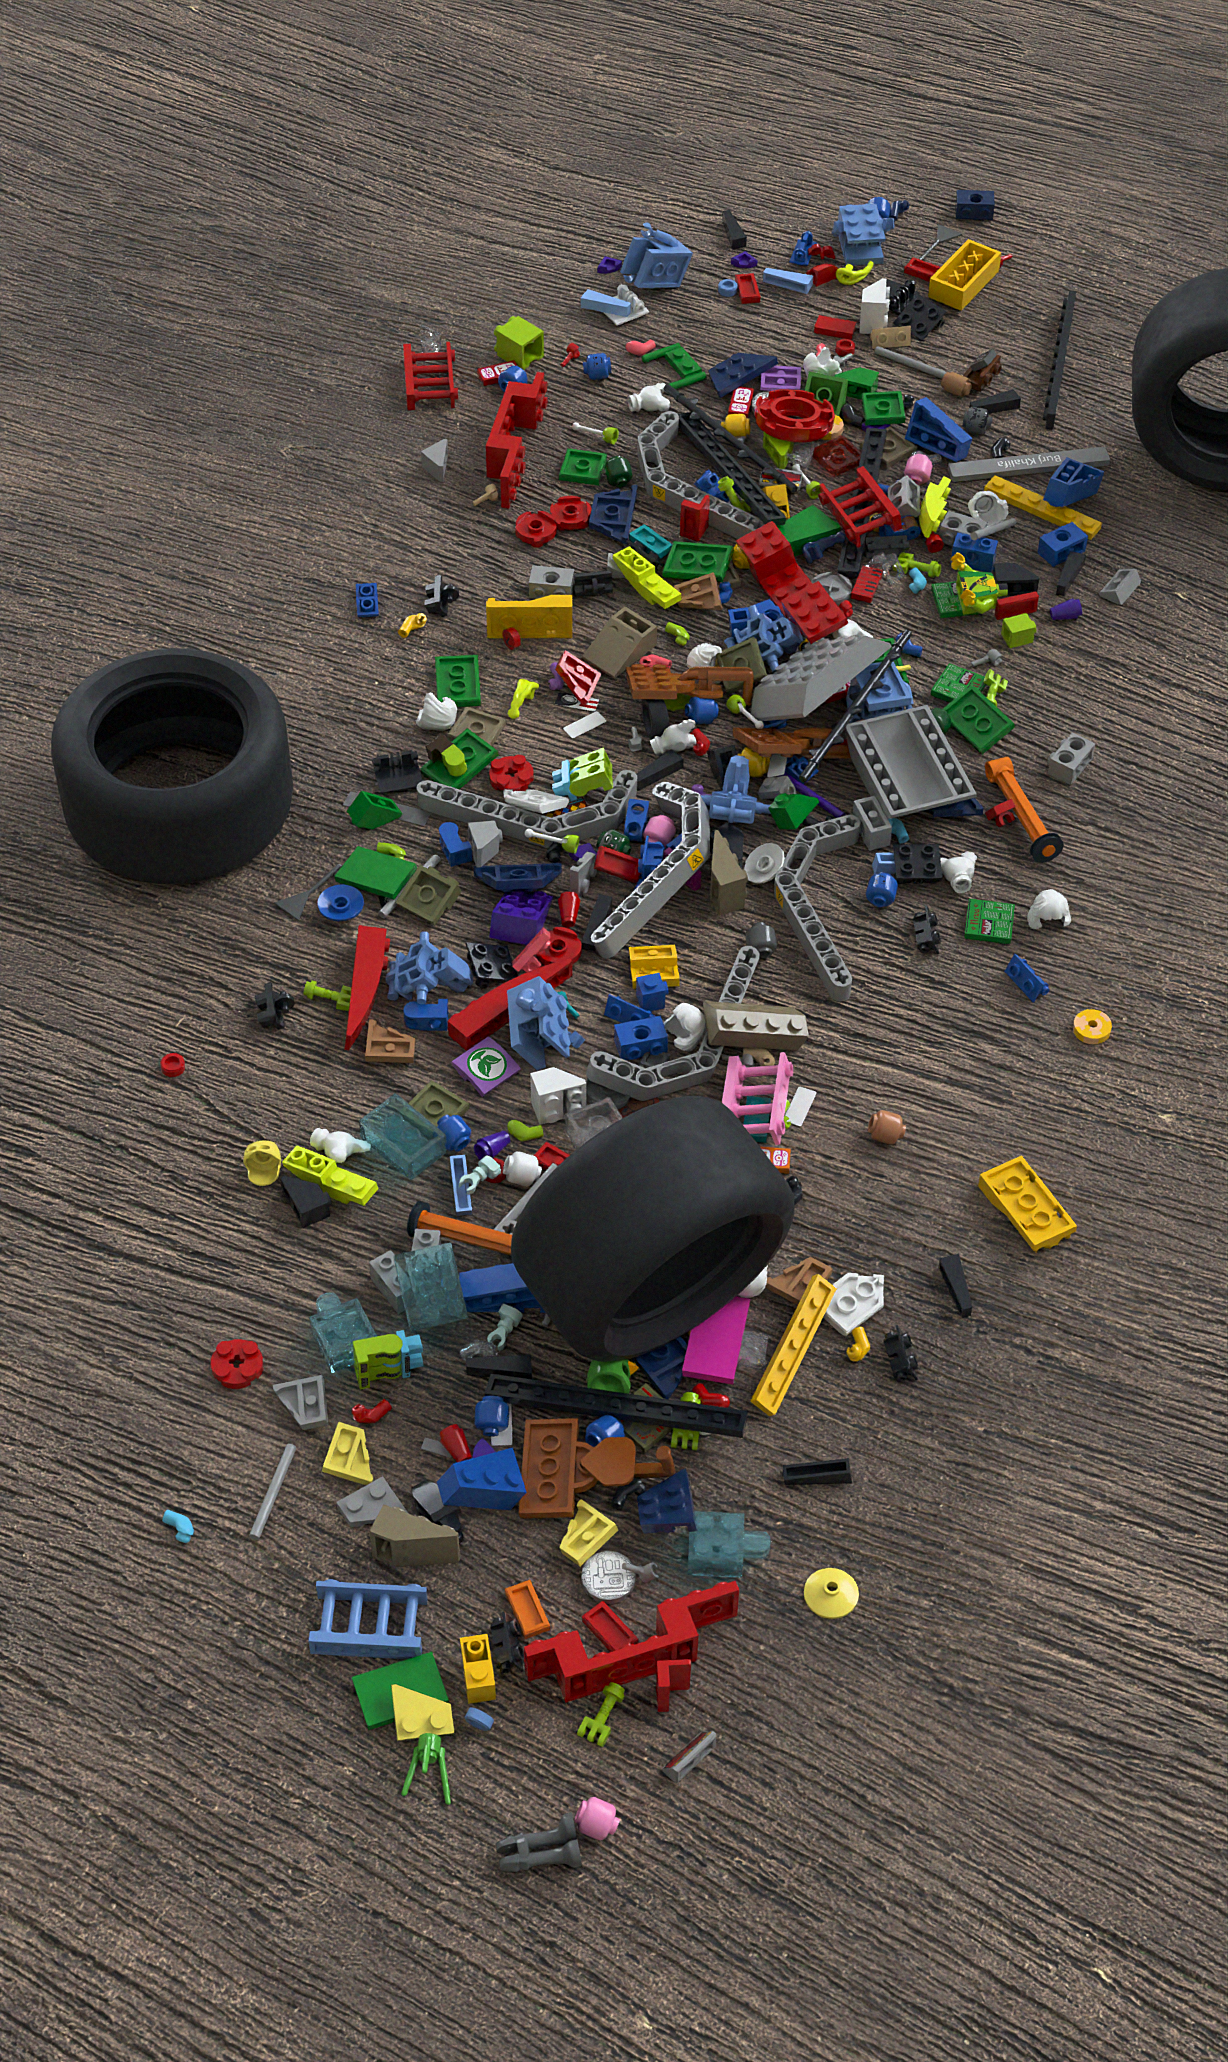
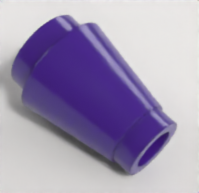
(1067, 610)
(491, 1144)

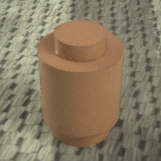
(956, 384)

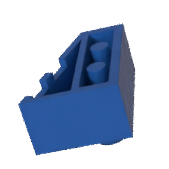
(937, 432)
(1072, 483)
(493, 1286)
(483, 1482)

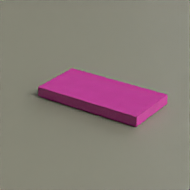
(716, 1344)

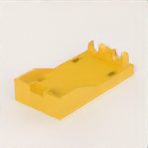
(532, 619)
(1027, 1203)

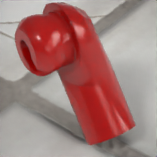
(702, 742)
(710, 1398)
(373, 1415)

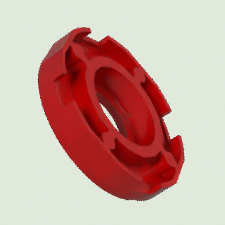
(772, 413)

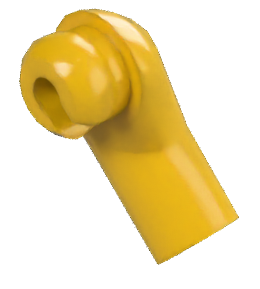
(411, 623)
(861, 1345)

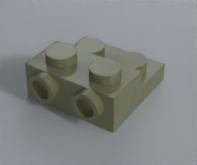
(429, 894)

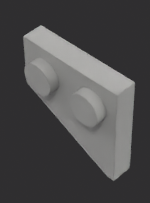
(581, 875)
(305, 1401)
(365, 1504)

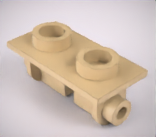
(891, 337)

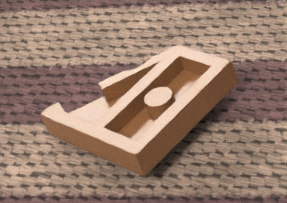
(700, 593)
(388, 1045)
(796, 1278)

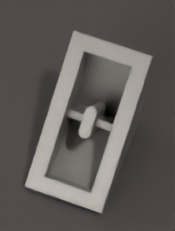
(435, 459)

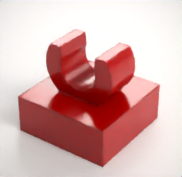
(1000, 811)

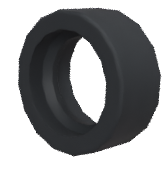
(655, 717)

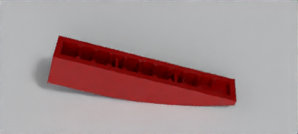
(366, 978)
(491, 1011)

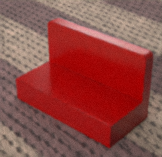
(694, 518)
(671, 1676)

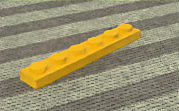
(1037, 506)
(793, 1345)

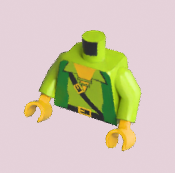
(976, 589)

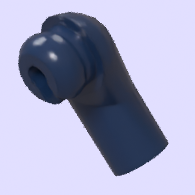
(898, 207)

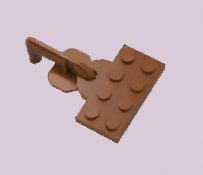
(660, 683)
(772, 741)
(560, 1466)

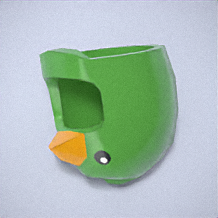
(611, 1375)

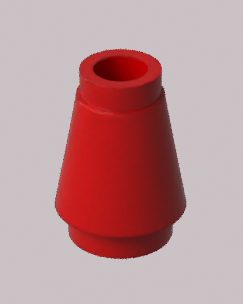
(568, 908)
(455, 1443)

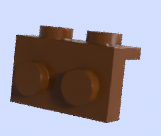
(984, 376)

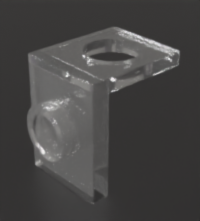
(432, 344)
(802, 454)
(885, 561)
(753, 1350)

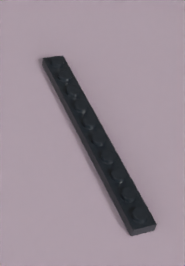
(1059, 360)
(871, 459)
(728, 466)
(619, 1405)

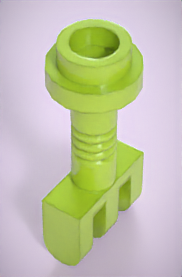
(726, 484)
(907, 561)
(994, 685)
(342, 997)
(683, 1434)
(613, 1694)

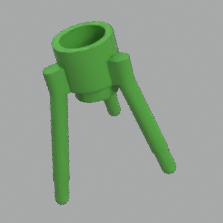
(427, 1752)

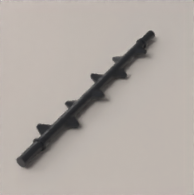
(736, 441)
(858, 698)

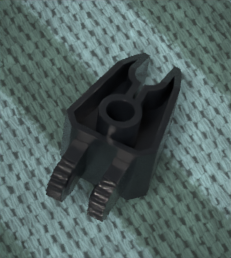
(430, 1505)

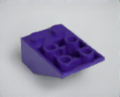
(519, 916)

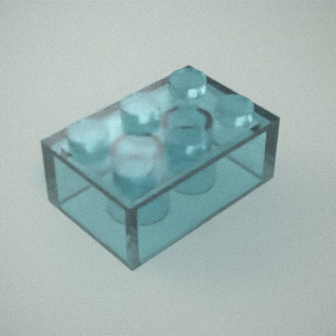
(403, 1136)
(430, 1286)

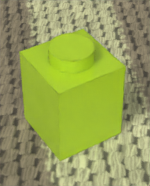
(1018, 630)

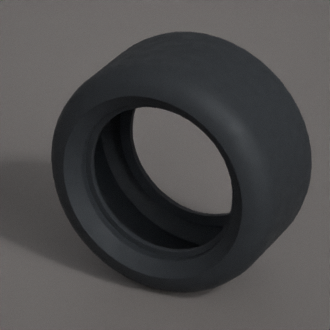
(1171, 424)
(158, 702)
(651, 1228)

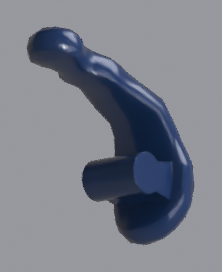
(814, 549)

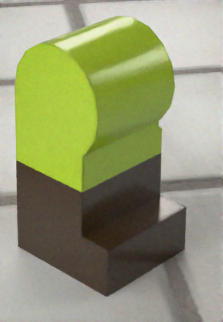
(448, 754)

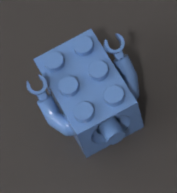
(861, 233)
(656, 260)
(882, 701)
(539, 1021)

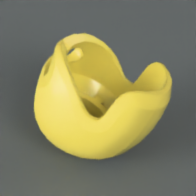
(262, 1162)

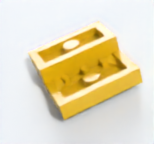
(652, 960)

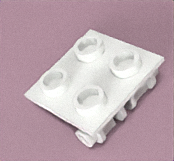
(637, 306)

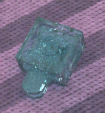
(337, 1327)
(722, 1544)

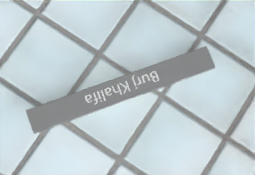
(1025, 464)

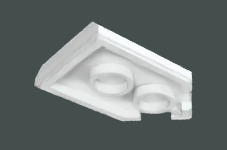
(535, 800)
(854, 1301)

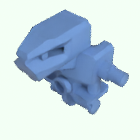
(770, 636)
(733, 802)
(424, 969)

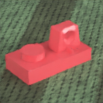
(526, 958)

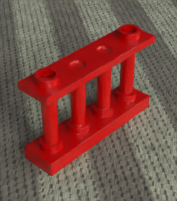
(413, 383)
(872, 493)

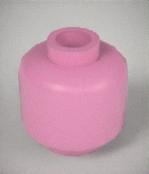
(918, 468)
(660, 829)
(596, 1818)

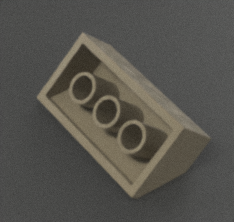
(755, 1026)

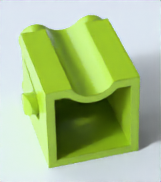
(516, 343)

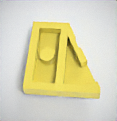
(348, 1455)
(586, 1533)
(419, 1714)

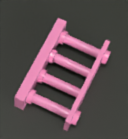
(735, 1091)

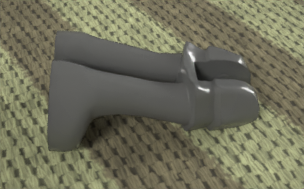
(563, 1834)

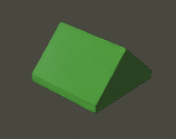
(829, 388)

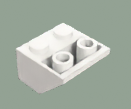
(874, 307)
(556, 1094)

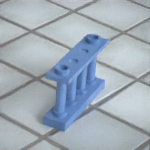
(368, 1645)

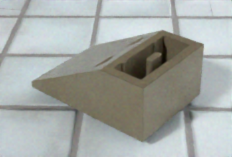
(621, 642)
(727, 878)
(412, 1540)

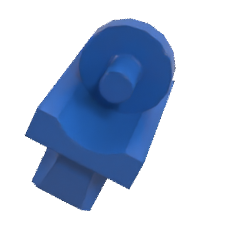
(709, 483)

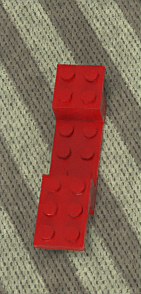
(522, 408)
(788, 586)
(674, 1641)

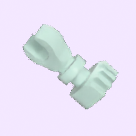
(487, 1167)
(509, 1318)

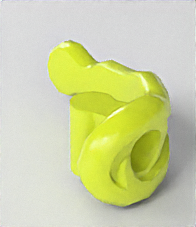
(849, 277)
(524, 690)

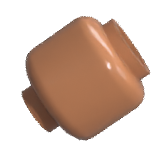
(886, 1127)

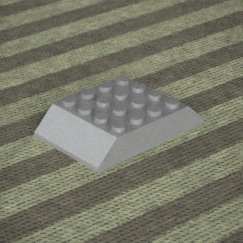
(813, 676)
(907, 762)

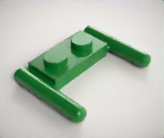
(681, 363)

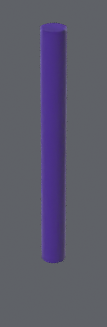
(827, 806)

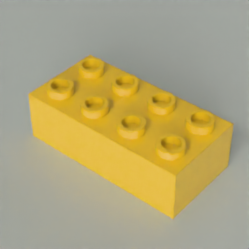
(964, 274)

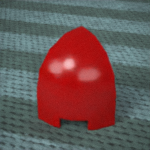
(822, 273)

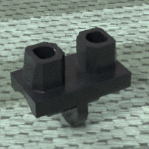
(593, 583)
(440, 596)
(276, 1006)

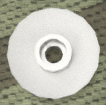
(764, 863)

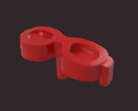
(826, 251)

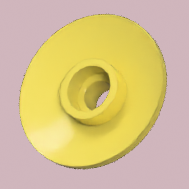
(831, 1603)

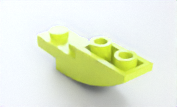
(933, 505)
(644, 579)
(337, 1182)

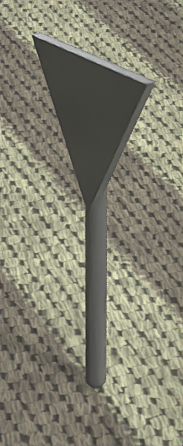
(943, 234)
(295, 904)

